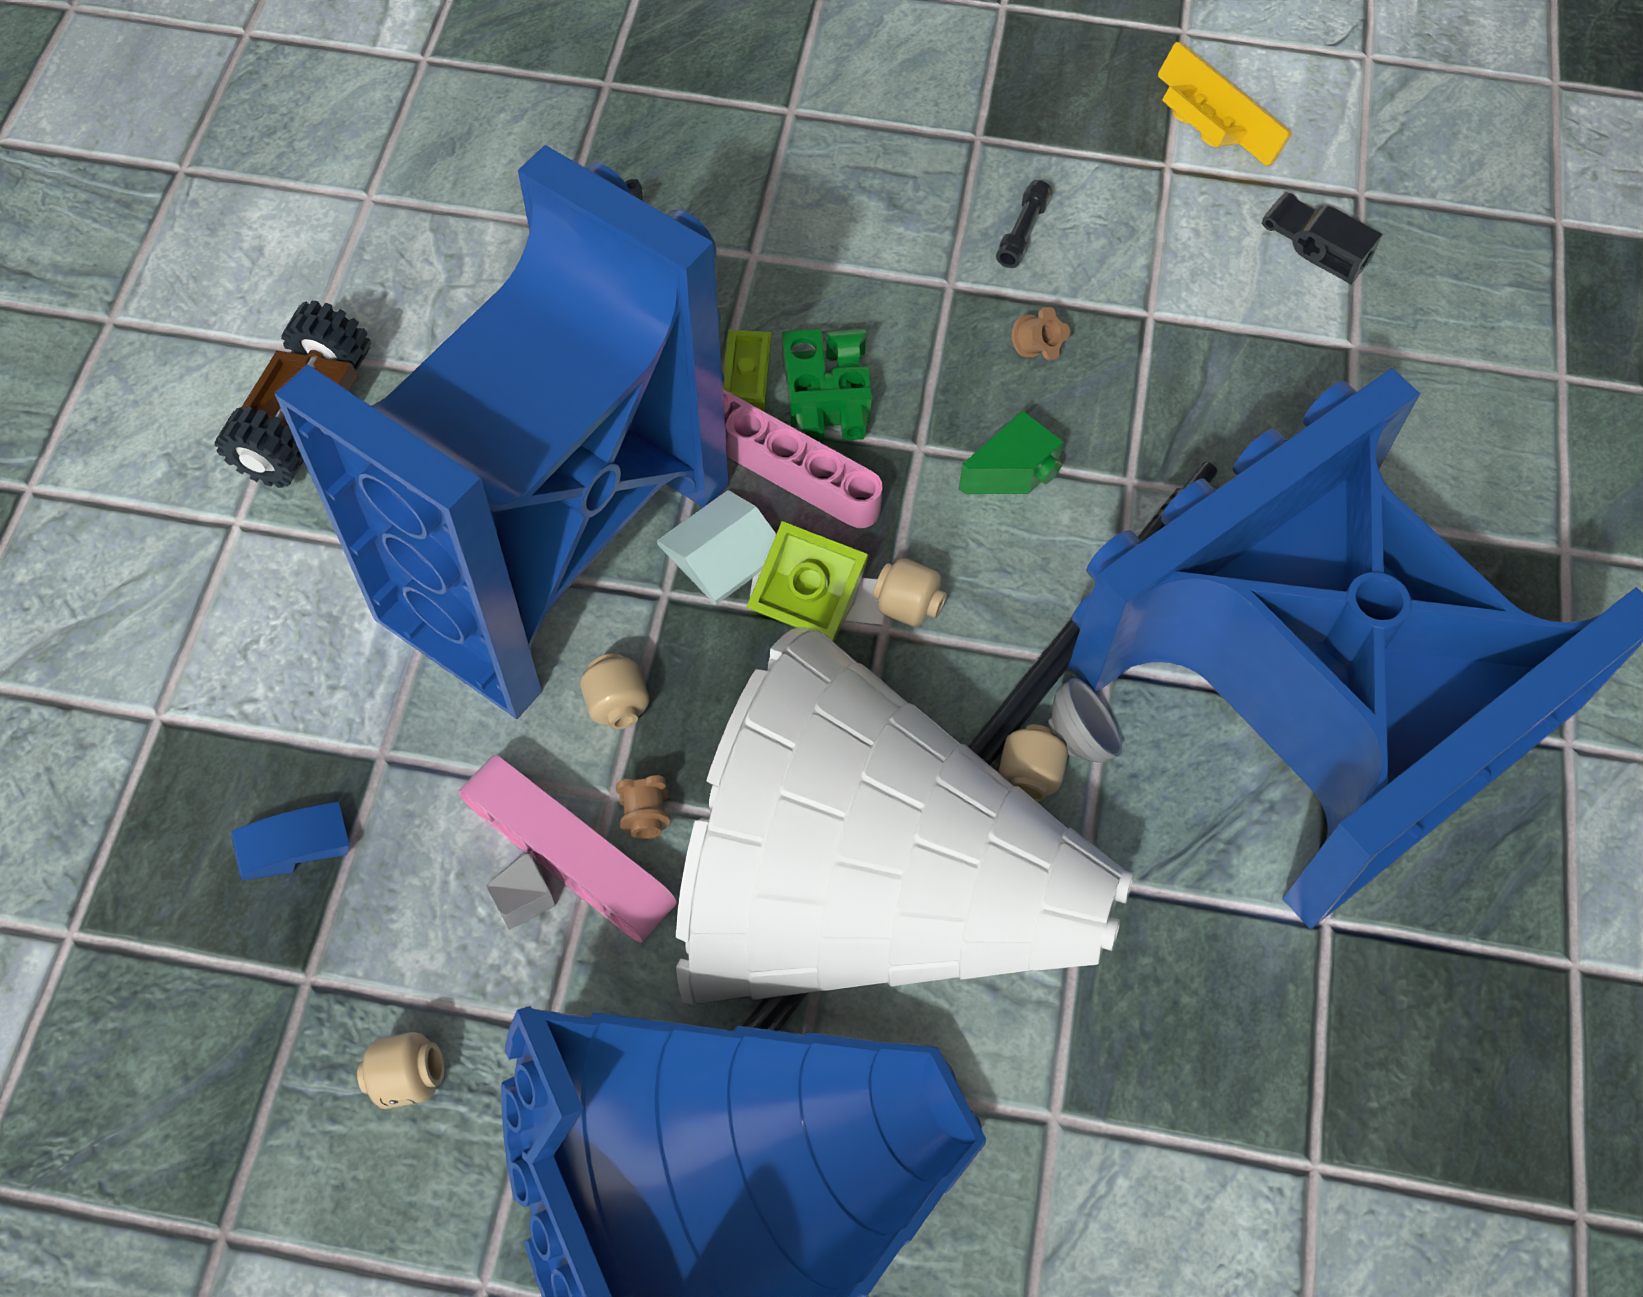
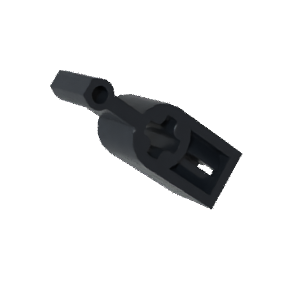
(1324, 236)

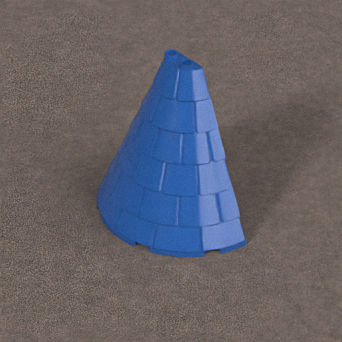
(723, 1155)

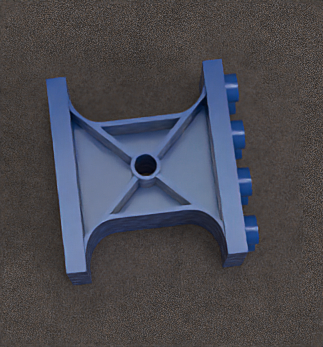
(528, 428)
(1345, 635)

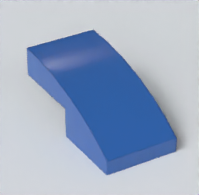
(293, 837)

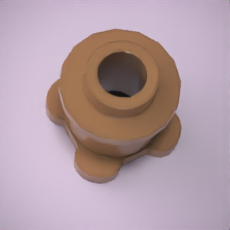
(1039, 334)
(643, 806)

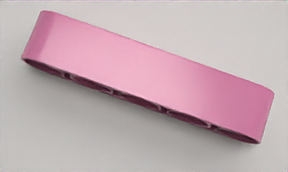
(806, 463)
(568, 848)

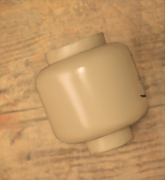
(909, 592)
(614, 691)
(1034, 761)
(401, 1070)

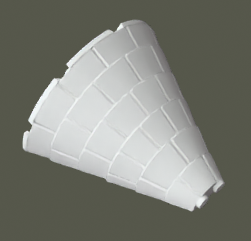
(872, 848)

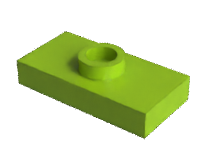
(748, 365)

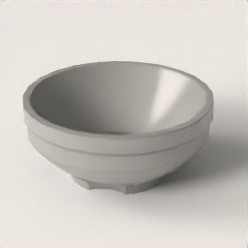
(1084, 723)

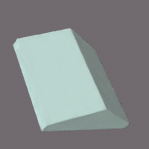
(720, 545)

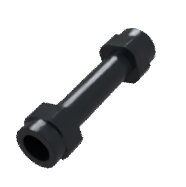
(1014, 245)

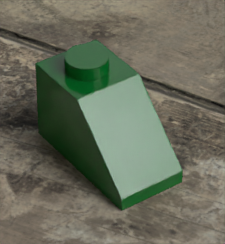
(1013, 460)

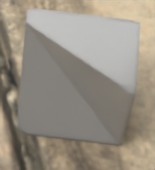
(520, 892)

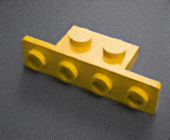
(1219, 107)

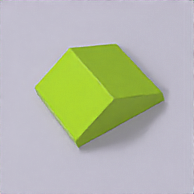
(808, 581)

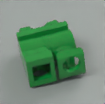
(825, 397)

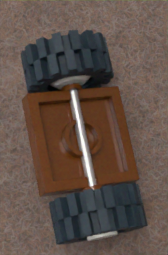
(258, 433)

